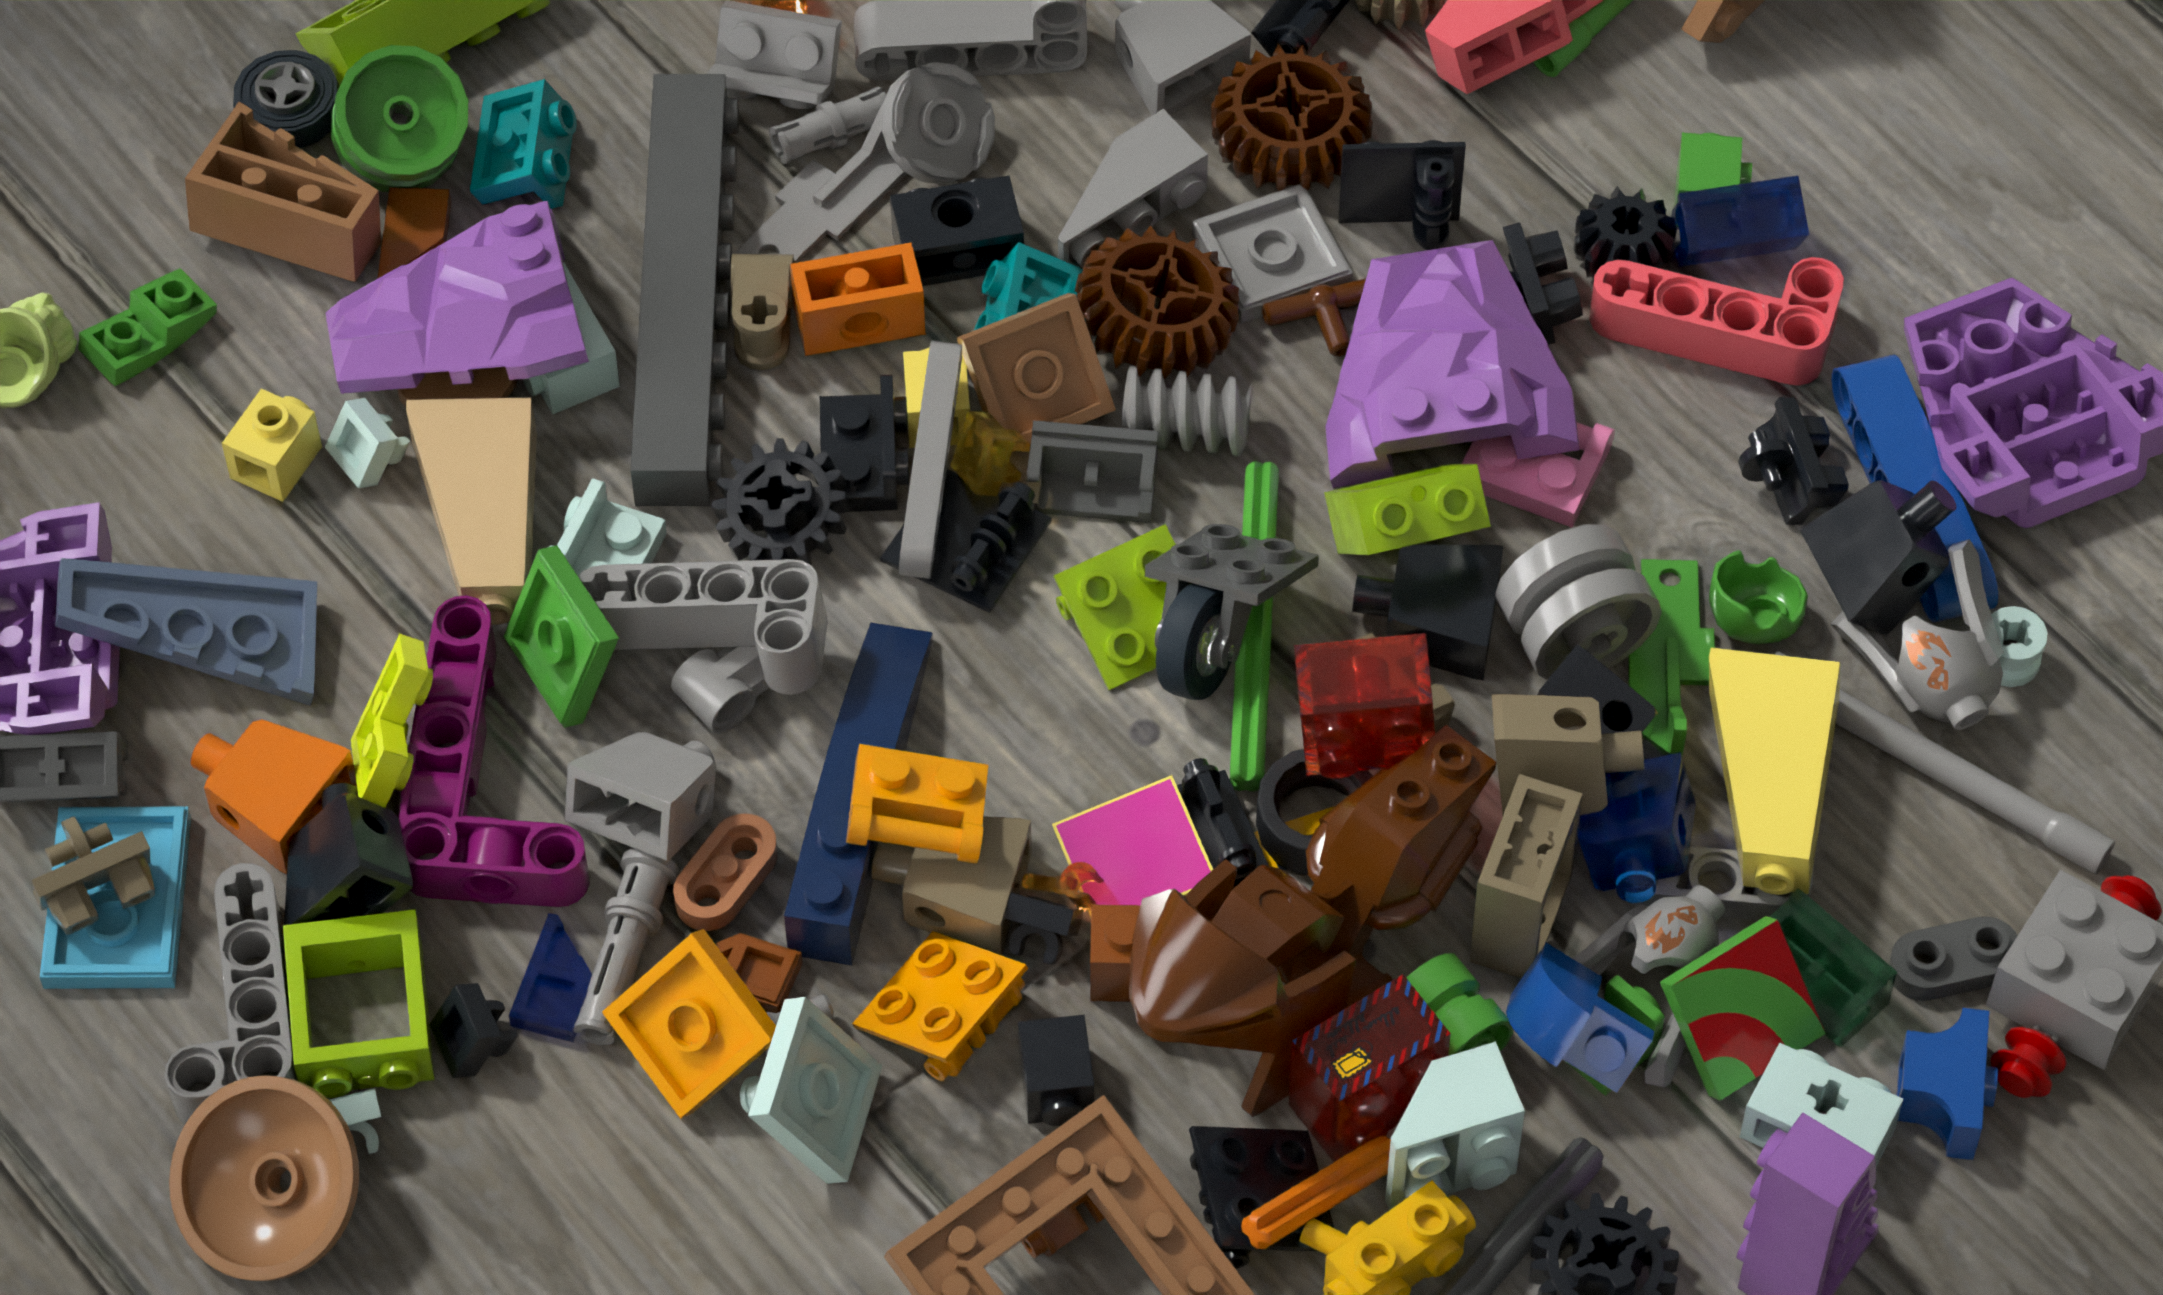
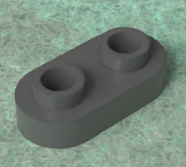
(1958, 958)

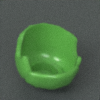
(1756, 600)

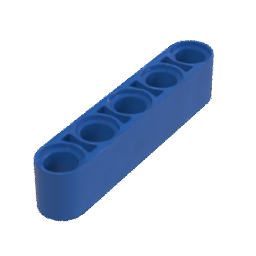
(1901, 449)

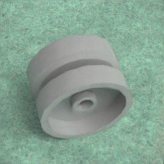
(1578, 592)

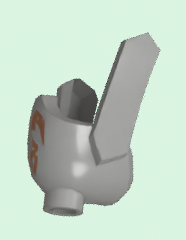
(1939, 669)
(1665, 933)

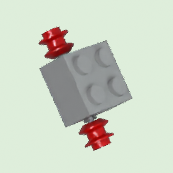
(2076, 978)

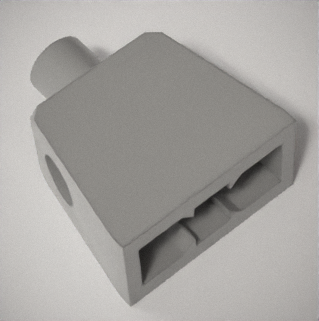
(1177, 49)
(643, 792)

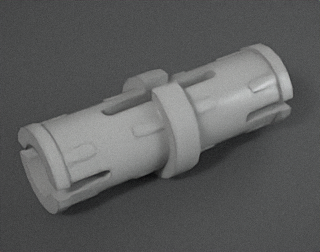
(826, 126)

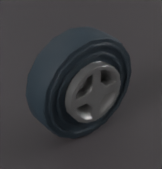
(285, 77)

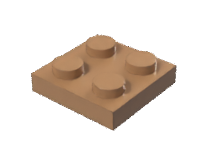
(1037, 367)

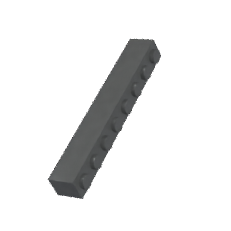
(681, 291)

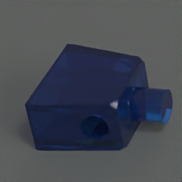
(1642, 829)

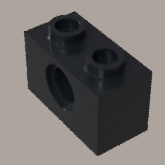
(957, 227)

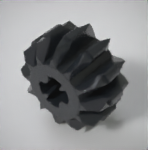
(1624, 230)

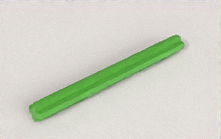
(1253, 662)

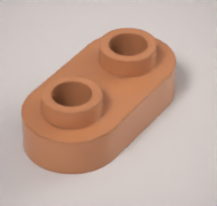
(721, 875)

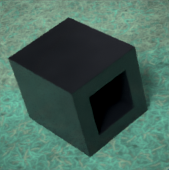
(1055, 1068)

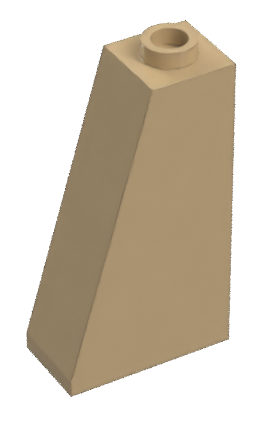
(482, 491)

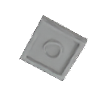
(1274, 248)

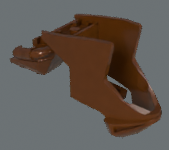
(1380, 860)

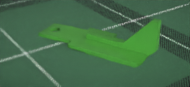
(1673, 652)

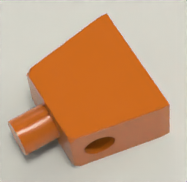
(269, 783)

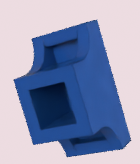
(1948, 1081)

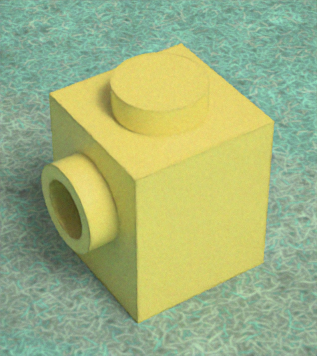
(272, 444)

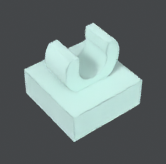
(364, 443)
(356, 1110)

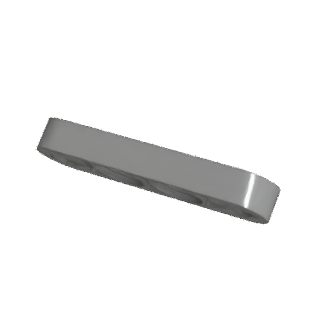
(930, 459)

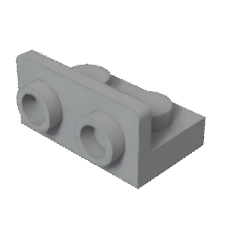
(777, 54)

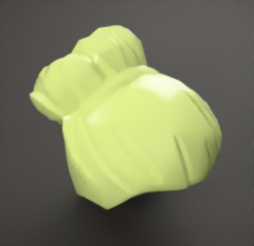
(32, 346)

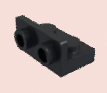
(862, 444)

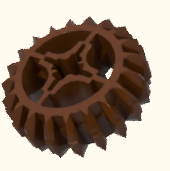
(1289, 118)
(1194, 306)

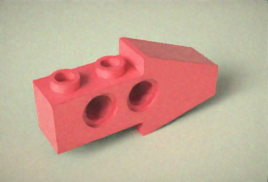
(1492, 38)

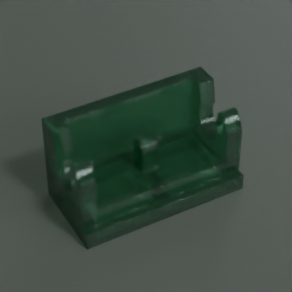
(1839, 971)

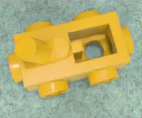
(1397, 1250)

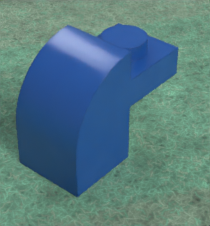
(1565, 1020)

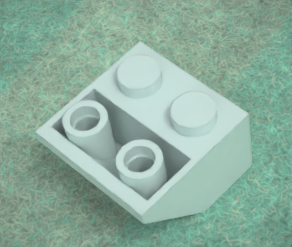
(1457, 1127)

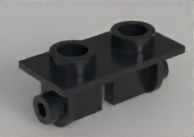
(1296, 24)
(1220, 818)

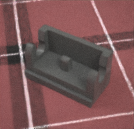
(1093, 471)
(62, 766)

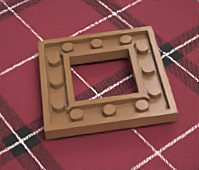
(1082, 1157)

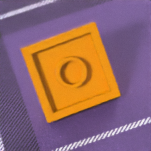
(691, 1023)

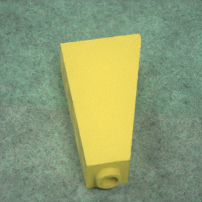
(1775, 754)

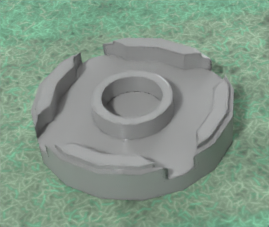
(937, 123)

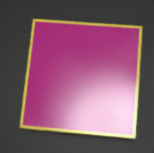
(1136, 845)

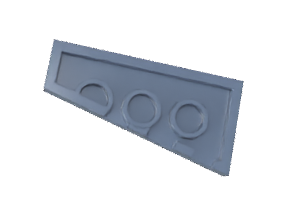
(212, 622)

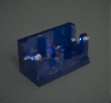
(1740, 221)

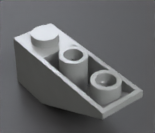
(1136, 185)

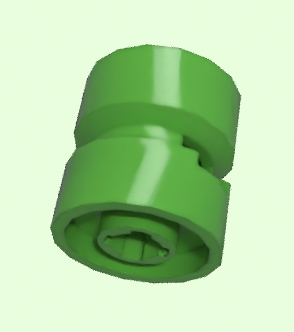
(1455, 1000)

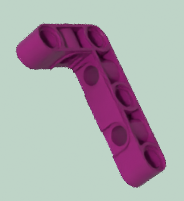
(477, 855)

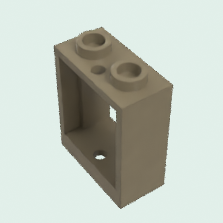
(1525, 875)

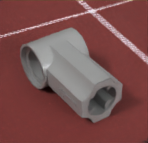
(721, 685)

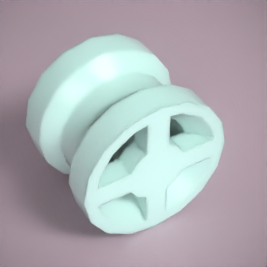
(2020, 660)

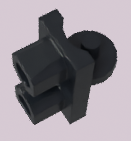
(1535, 258)
(1786, 459)

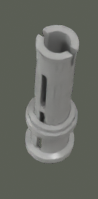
(631, 920)

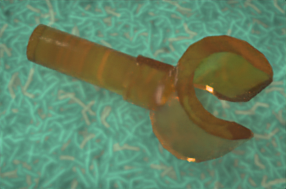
(1066, 884)

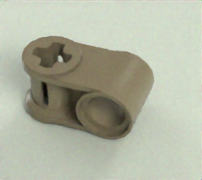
(761, 308)

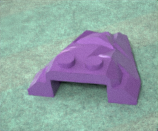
(467, 305)
(1442, 361)
(2029, 407)
(49, 674)

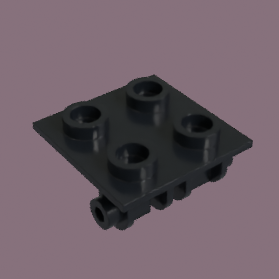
(1403, 185)
(979, 541)
(1244, 1171)

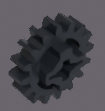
(787, 509)
(1606, 1252)

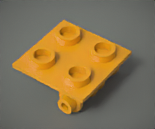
(944, 1002)

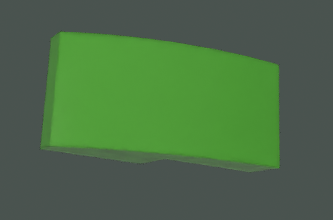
(156, 323)

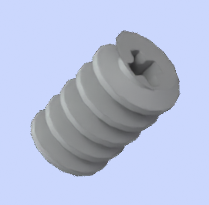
(1188, 411)

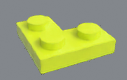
(382, 731)

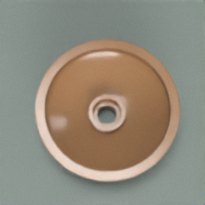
(231, 1170)

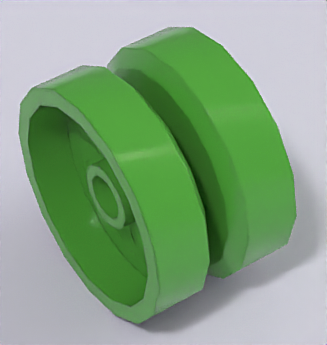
(404, 83)

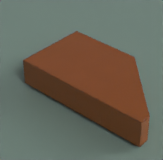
(413, 225)
(763, 967)

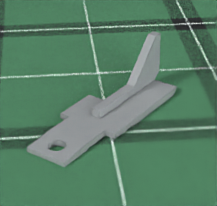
(826, 201)

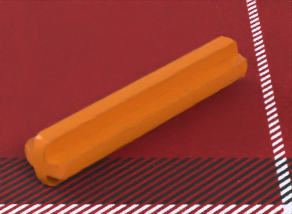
(1317, 1193)

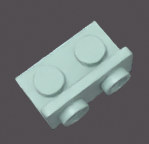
(607, 532)

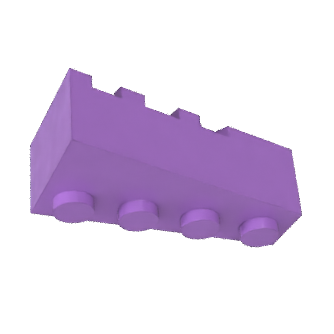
(1808, 1212)

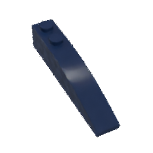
(832, 875)

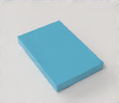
(129, 944)

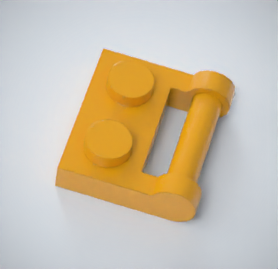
(918, 801)

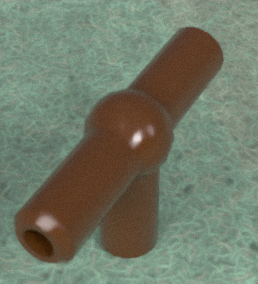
(1322, 303)

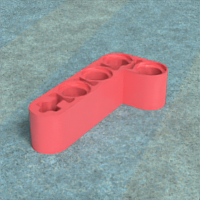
(1720, 321)

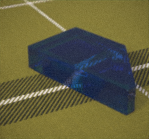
(552, 985)

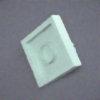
(813, 1090)

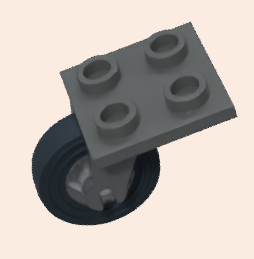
(1209, 600)

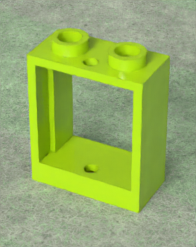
(1407, 509)
(349, 948)

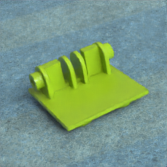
(1118, 605)

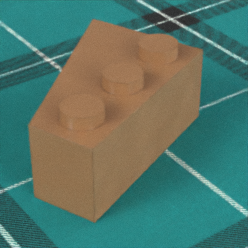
(281, 201)

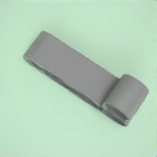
(972, 34)
(720, 606)
(247, 993)

